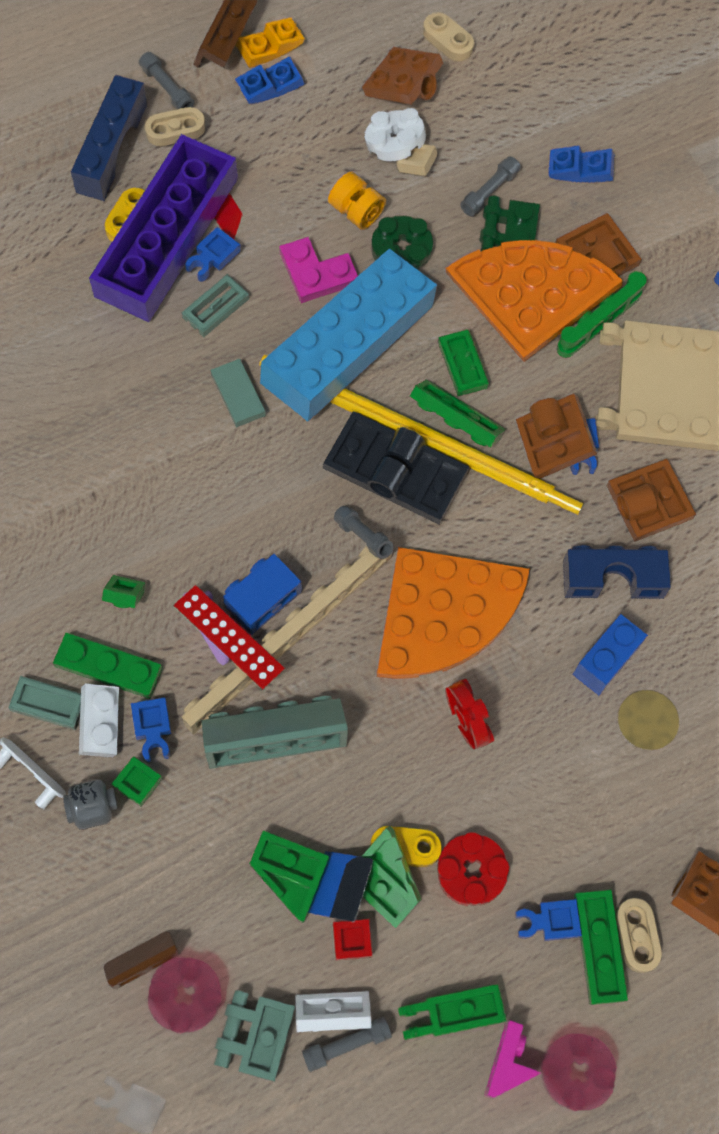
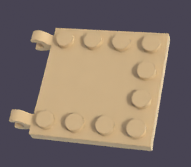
(665, 385)

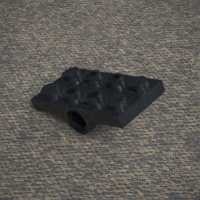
(396, 466)

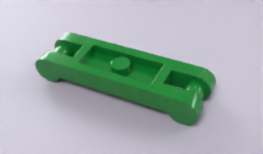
(610, 309)

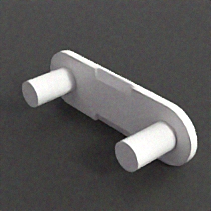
(52, 787)

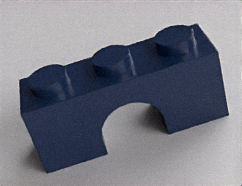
(643, 569)

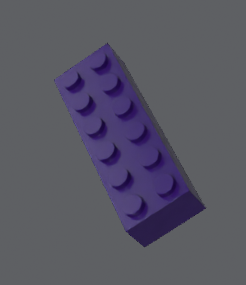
(164, 228)

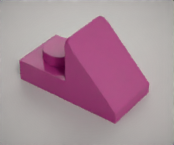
(504, 1072)

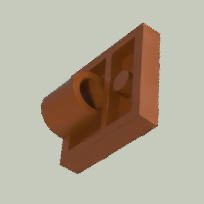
(404, 76)
(604, 242)
(555, 435)
(651, 500)
(699, 892)

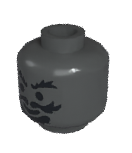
(89, 804)

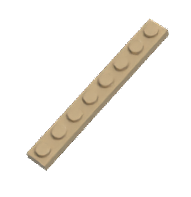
(277, 643)

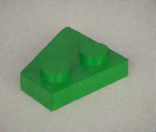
(289, 871)
(390, 881)

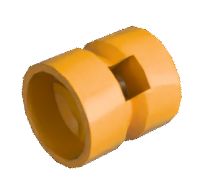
(356, 200)

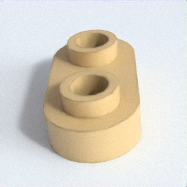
(443, 34)
(173, 125)
(641, 935)

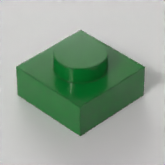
(123, 592)
(137, 781)

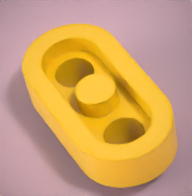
(121, 211)
(408, 841)

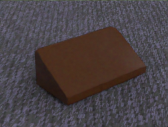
(140, 960)

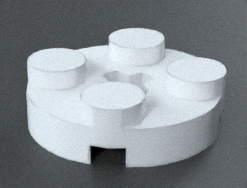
(405, 124)

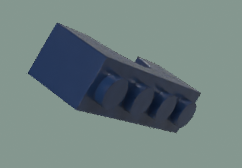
(97, 159)

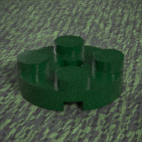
(403, 229)

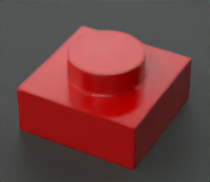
(352, 940)

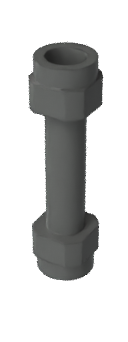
(153, 67)
(506, 170)
(377, 543)
(317, 1056)

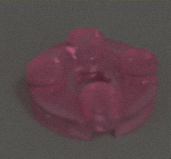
(163, 991)
(600, 1072)

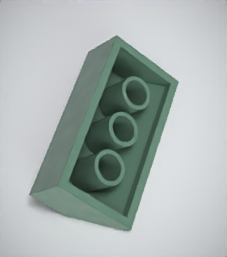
(274, 732)

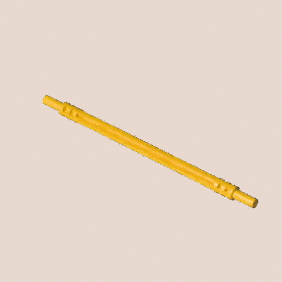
(467, 455)

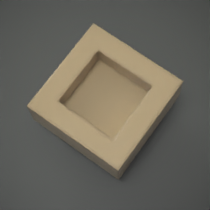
(419, 161)

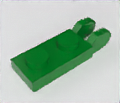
(457, 1012)

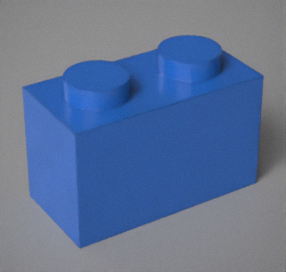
(262, 593)
(609, 654)

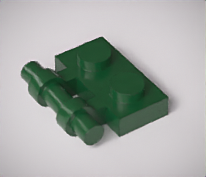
(519, 219)

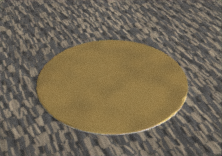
(648, 720)

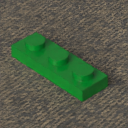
(457, 414)
(107, 665)
(601, 948)

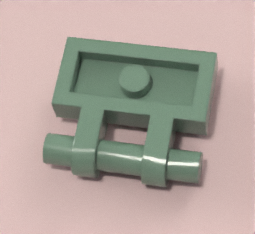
(265, 1039)

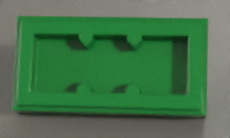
(463, 362)

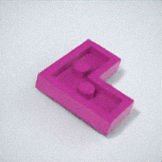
(315, 278)

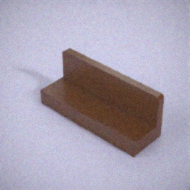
(225, 31)

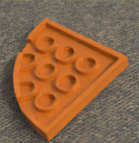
(532, 289)
(445, 611)

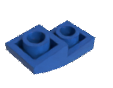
(263, 85)
(575, 166)

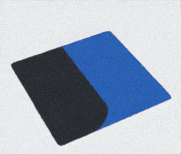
(341, 886)

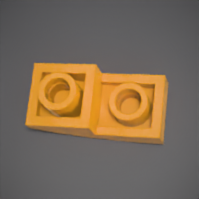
(276, 40)

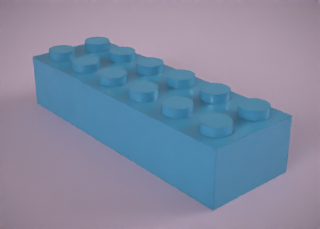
(347, 334)

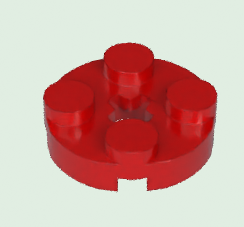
(469, 713)
(474, 890)

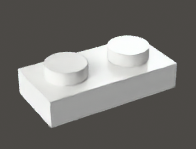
(98, 720)
(333, 1011)

